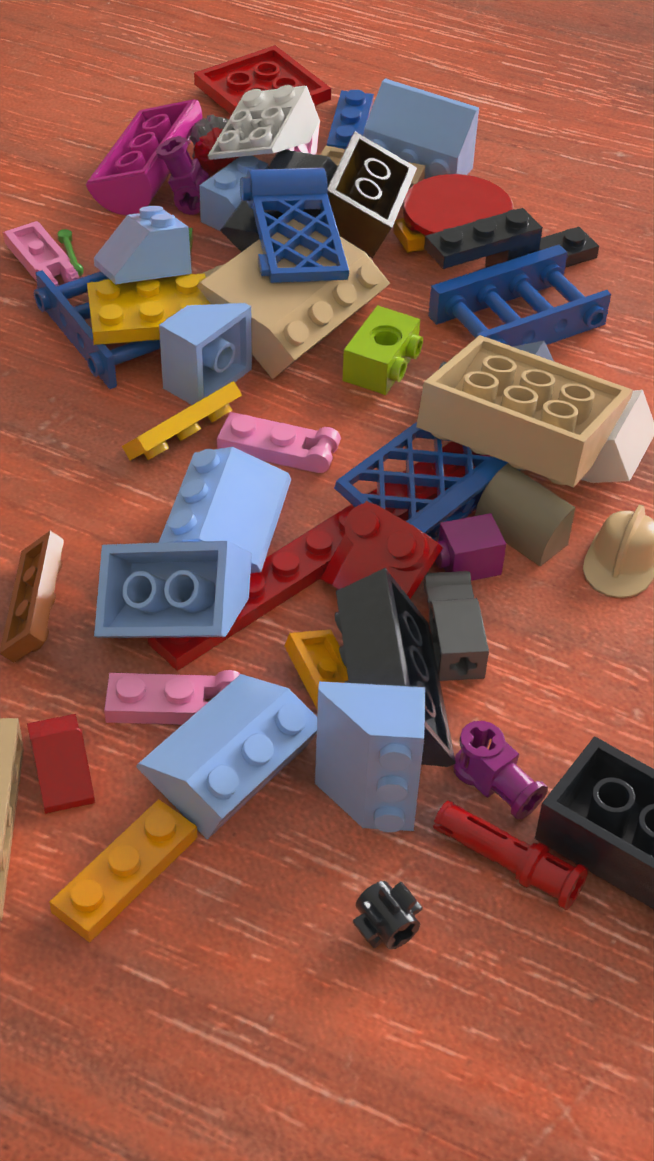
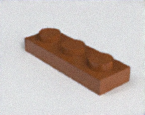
(32, 597)

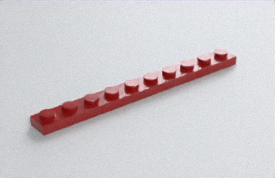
(297, 566)

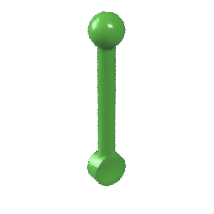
(65, 237)

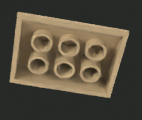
(293, 315)
(522, 409)

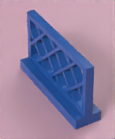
(453, 504)

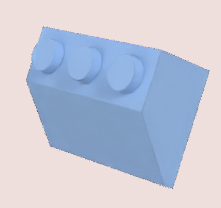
(424, 128)
(229, 499)
(171, 589)
(229, 750)
(371, 751)

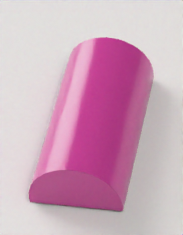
(132, 168)

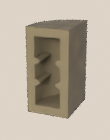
(527, 514)

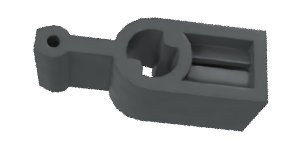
(456, 626)

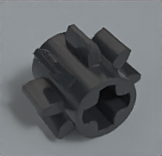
(387, 915)

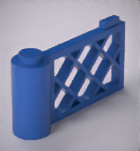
(291, 193)

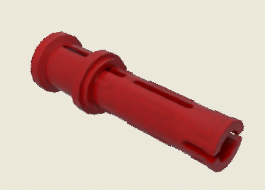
(529, 862)

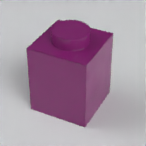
(472, 546)

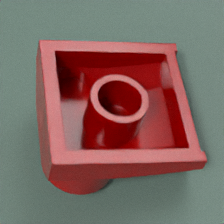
(379, 541)

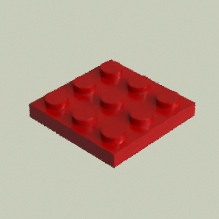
(259, 70)

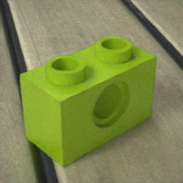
(382, 350)

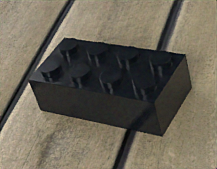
(605, 818)

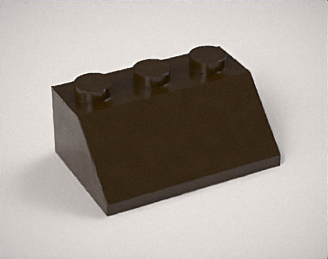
(368, 192)

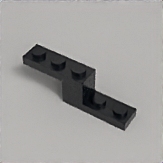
(504, 239)

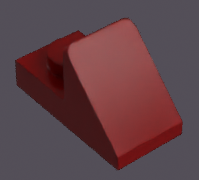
(61, 763)

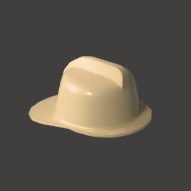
(622, 555)

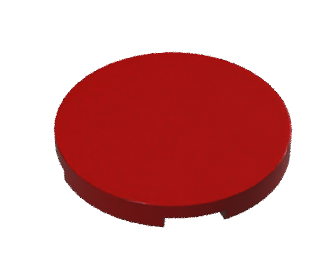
(452, 202)

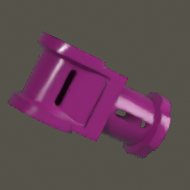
(185, 174)
(496, 769)

